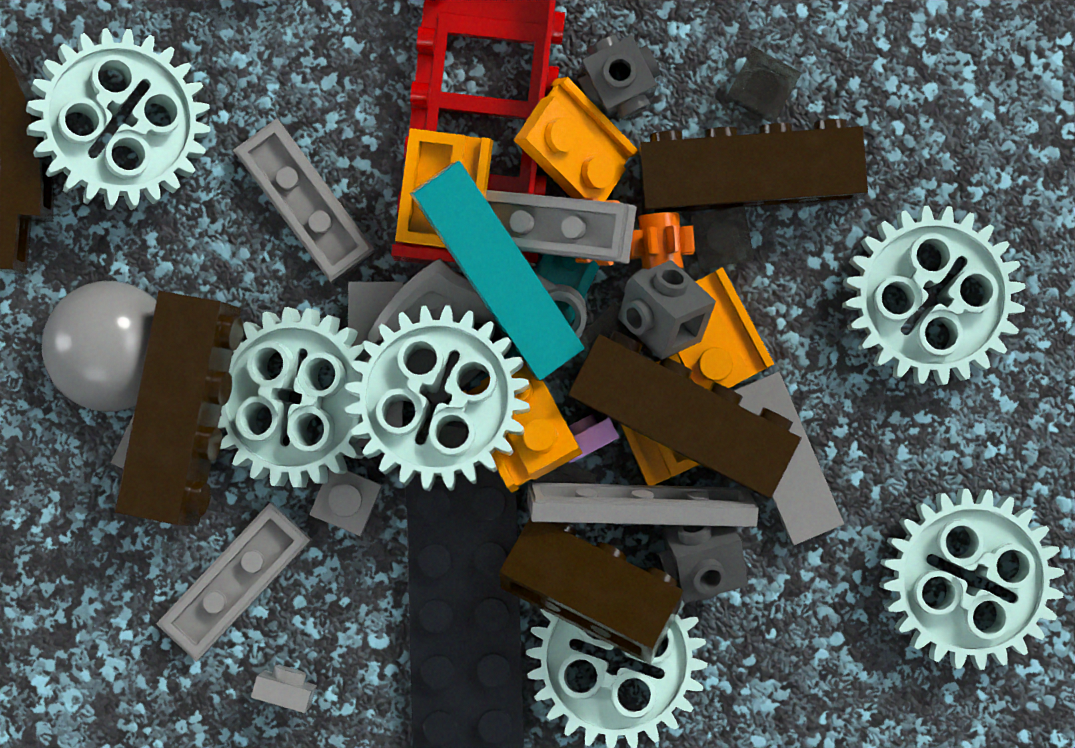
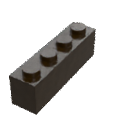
(752, 168)
(179, 409)
(684, 415)

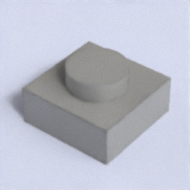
(346, 501)
(284, 688)

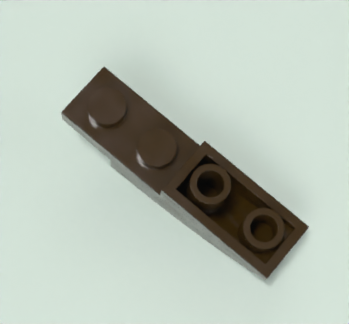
(24, 186)

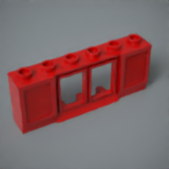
(499, 20)

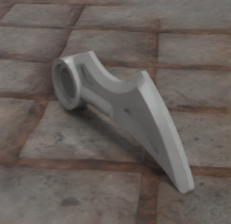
(442, 286)

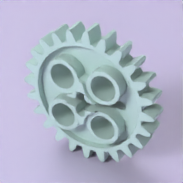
(78, 89)
(970, 327)
(255, 389)
(485, 414)
(990, 534)
(600, 707)

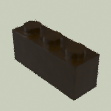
(592, 587)

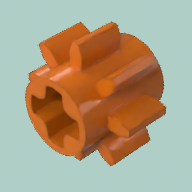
(661, 240)

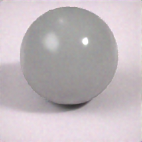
(99, 344)

